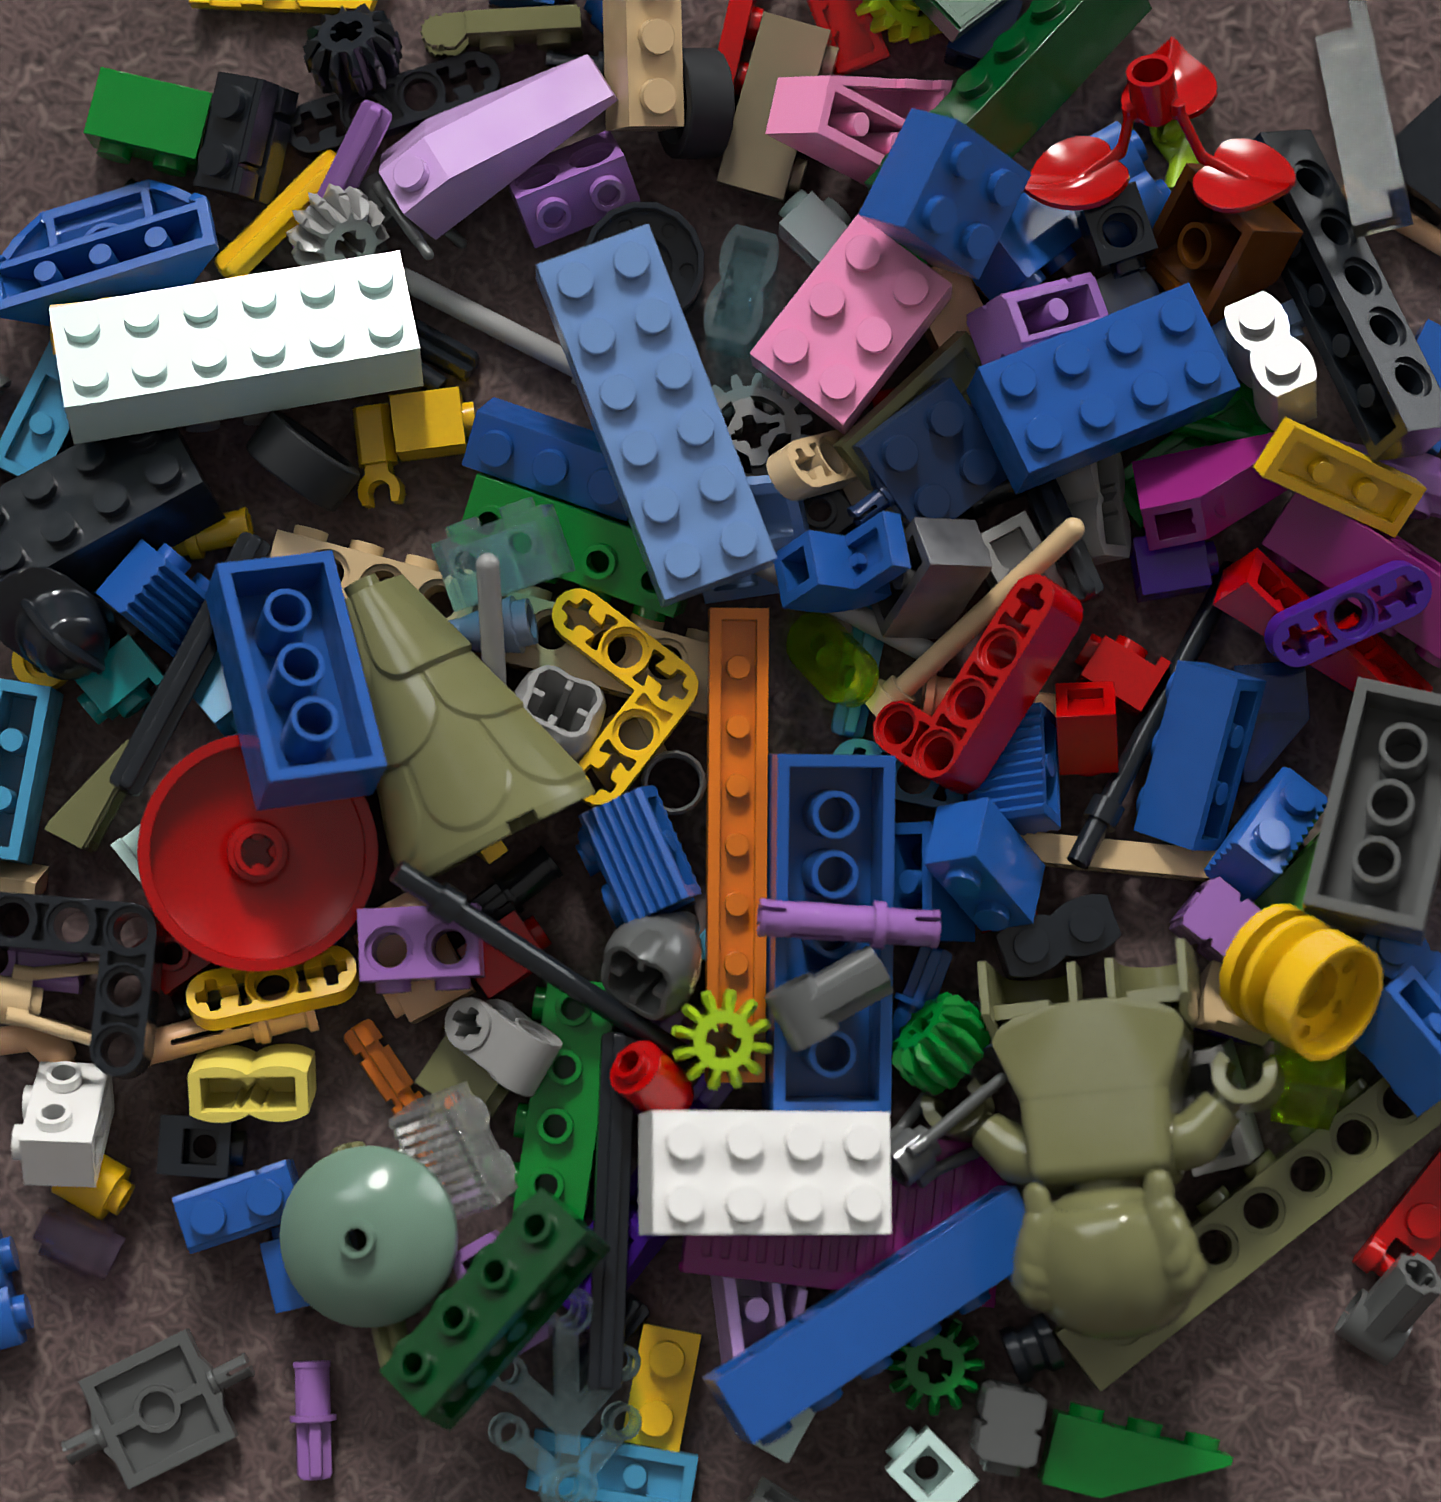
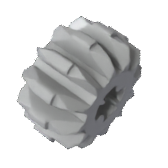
(337, 227)

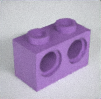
(573, 188)
(421, 963)

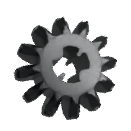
(353, 51)

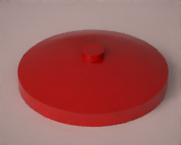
(247, 881)

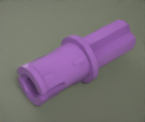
(313, 1419)

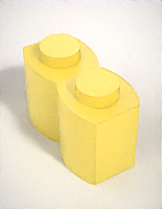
(267, 1084)

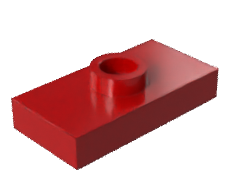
(850, 33)

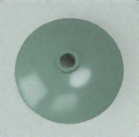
(406, 1226)

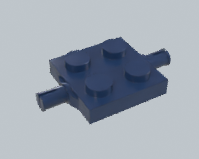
(928, 459)

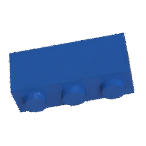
(542, 456)
(1199, 755)

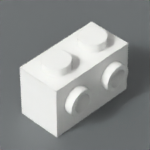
(64, 1125)

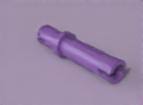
(840, 922)

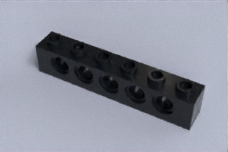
(1354, 312)

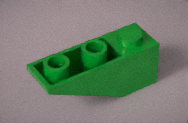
(1112, 1459)

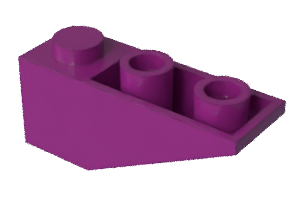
(1201, 490)

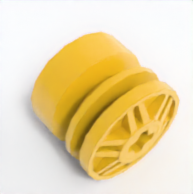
(1300, 981)

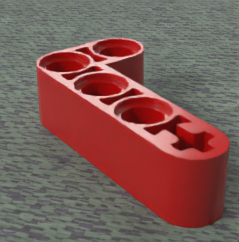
(1033, 628)

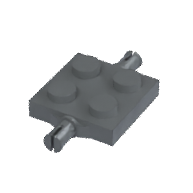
(158, 1408)

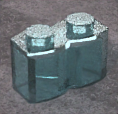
(745, 281)

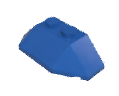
(106, 247)

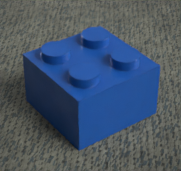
(945, 193)

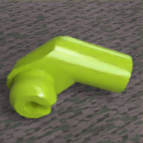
(1174, 148)

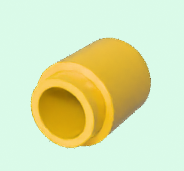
(109, 1195)

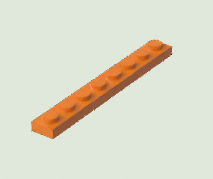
(736, 816)

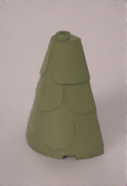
(454, 737)

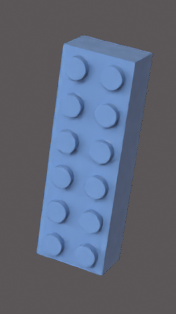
(655, 415)

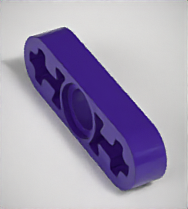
(1381, 582)

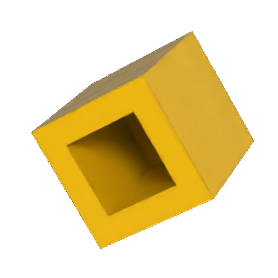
(431, 423)

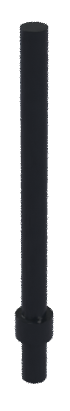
(1106, 808)
(450, 905)

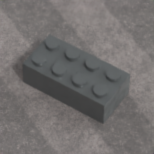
(1382, 817)

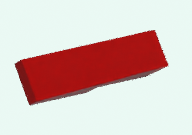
(1258, 589)

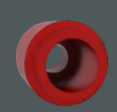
(651, 1079)

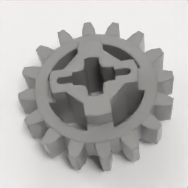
(777, 426)

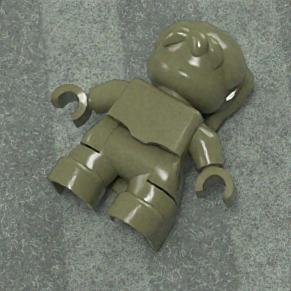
(1107, 1135)

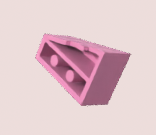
(848, 118)

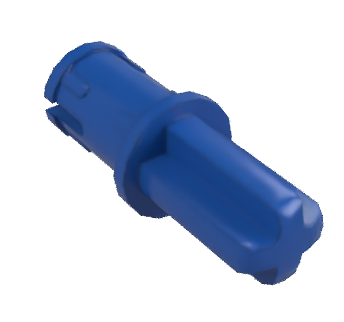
(921, 985)

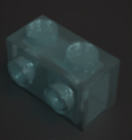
(524, 541)

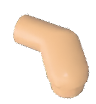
(40, 1044)

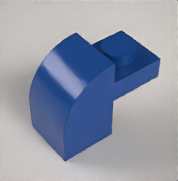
(842, 572)

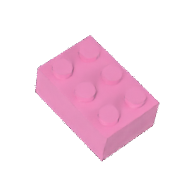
(851, 324)

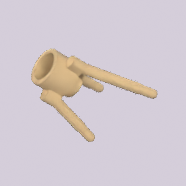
(22, 1002)

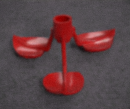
(1160, 88)

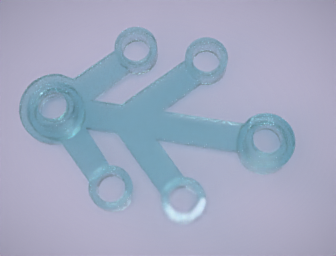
(566, 1412)

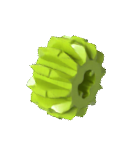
(705, 1051)

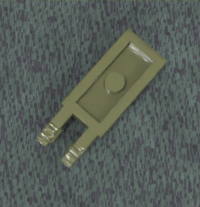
(501, 29)

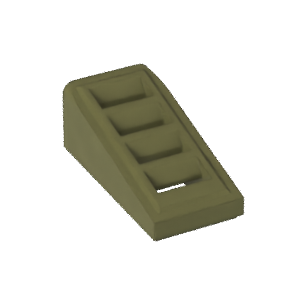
(91, 809)

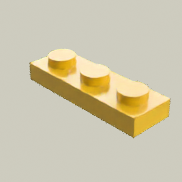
(1339, 477)

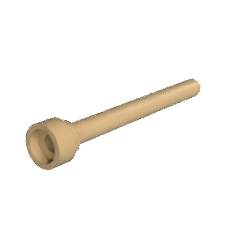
(974, 620)

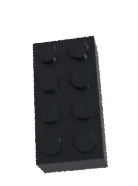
(99, 501)

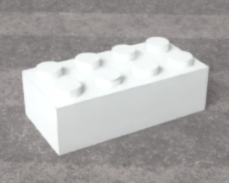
(764, 1173)

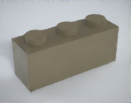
(753, 159)

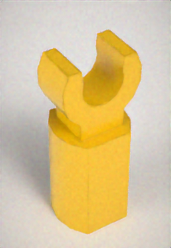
(376, 453)

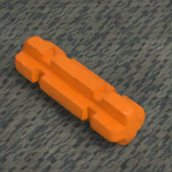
(381, 1065)

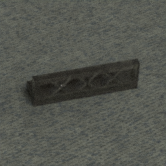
(1363, 126)

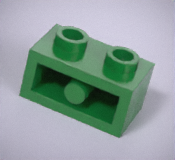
(147, 121)

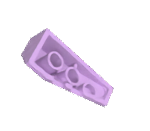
(483, 145)

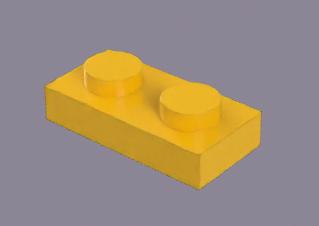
(663, 1385)

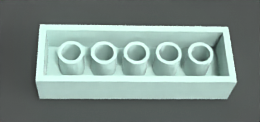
(236, 347)

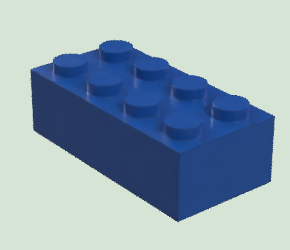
(1102, 388)
(295, 680)

